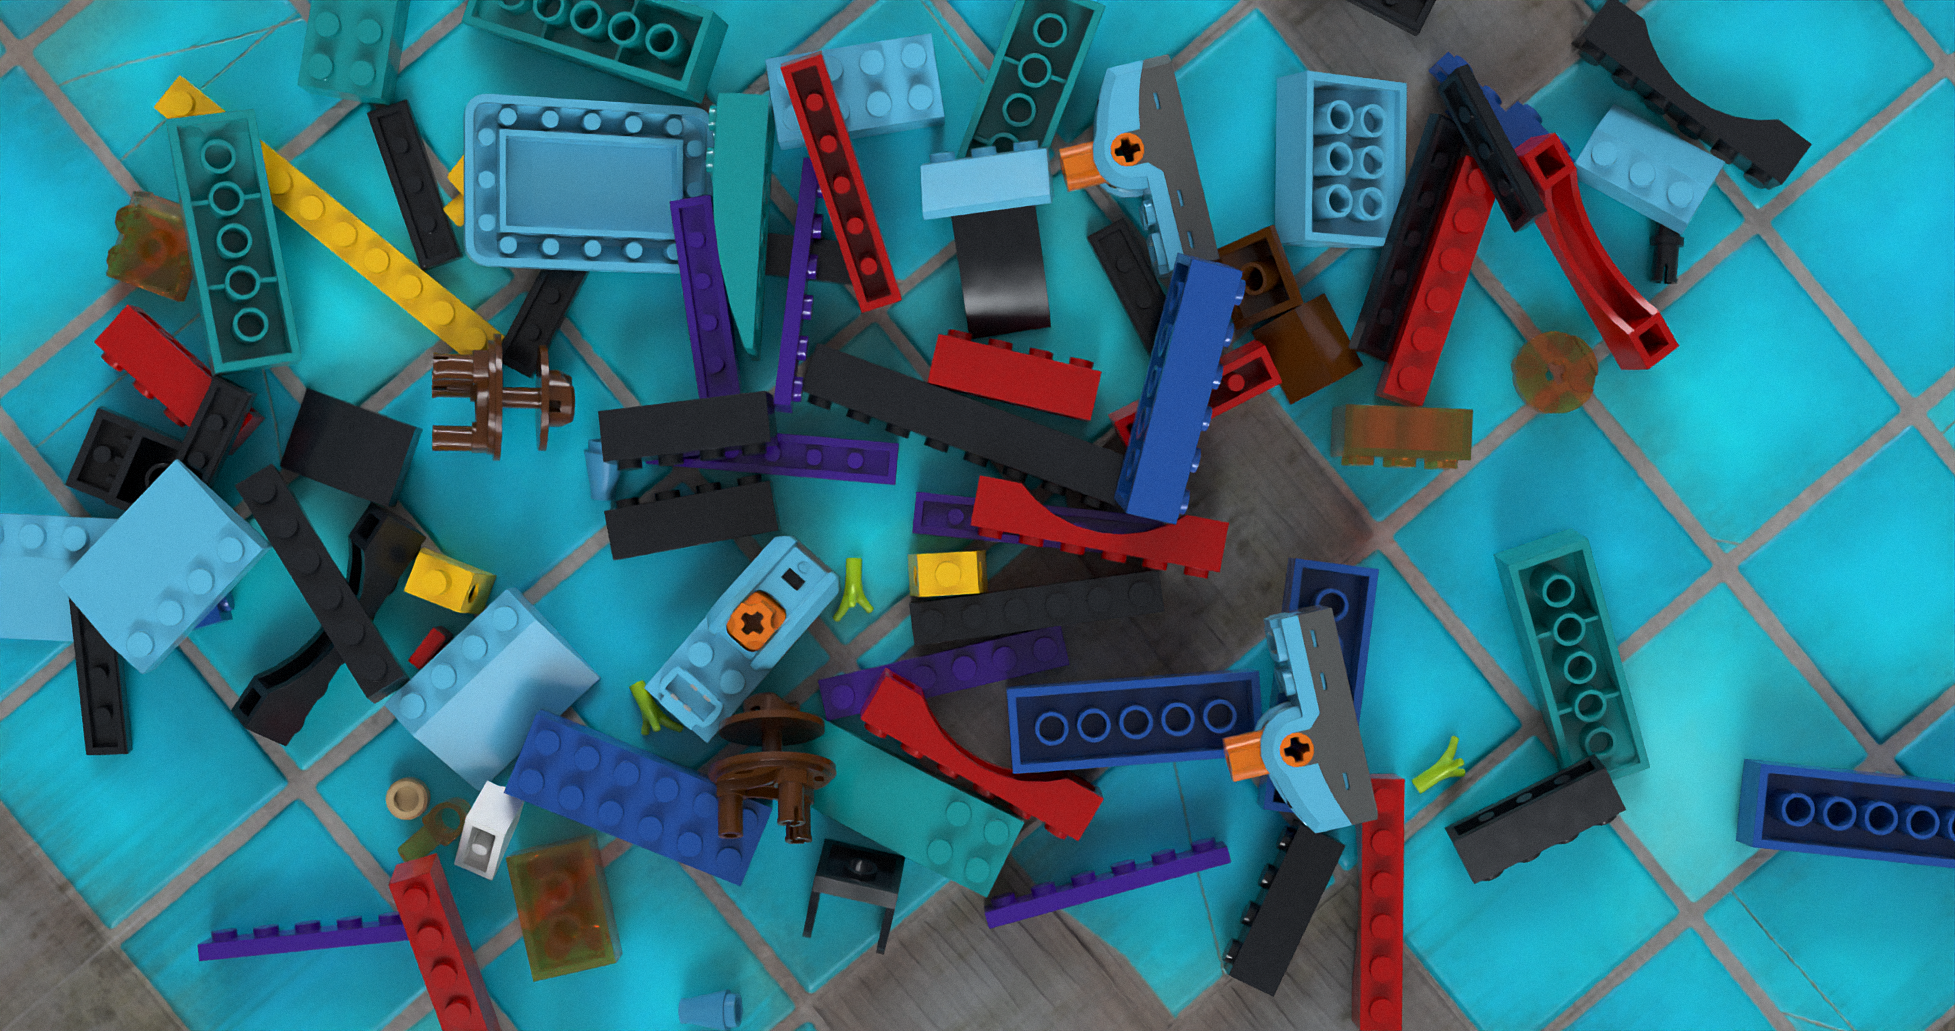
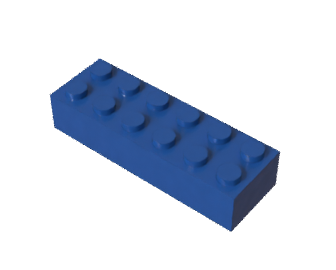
(1178, 388)
(1352, 598)
(1129, 719)
(632, 796)
(1847, 813)

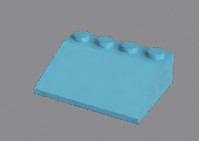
(1338, 159)
(32, 561)
(163, 567)
(488, 686)

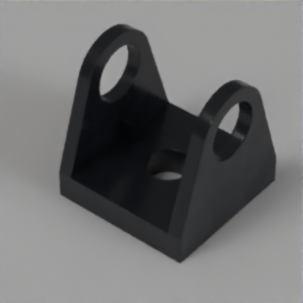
(859, 876)

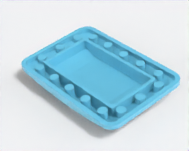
(579, 182)

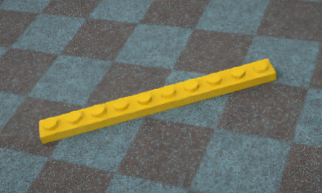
(351, 238)

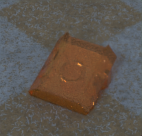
(151, 247)

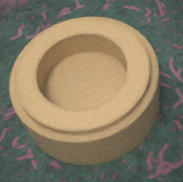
(408, 798)

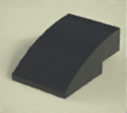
(1001, 271)
(351, 448)
(121, 458)

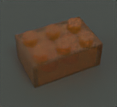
(1401, 436)
(564, 907)

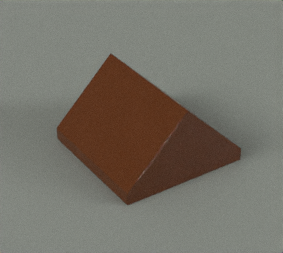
(1267, 274)
(1308, 348)

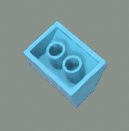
(1647, 168)
(986, 180)

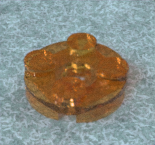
(1577, 379)

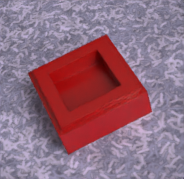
(433, 643)

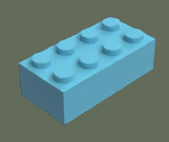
(878, 87)

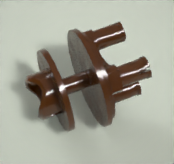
(481, 380)
(770, 773)

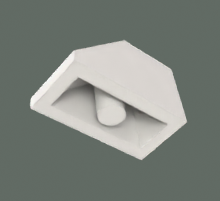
(488, 831)

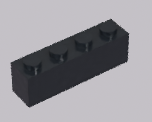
(688, 429)
(692, 519)
(1535, 819)
(1282, 907)

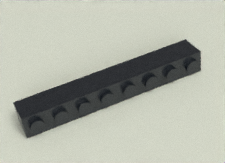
(963, 424)

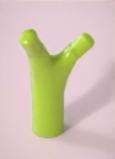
(853, 589)
(651, 713)
(1442, 769)

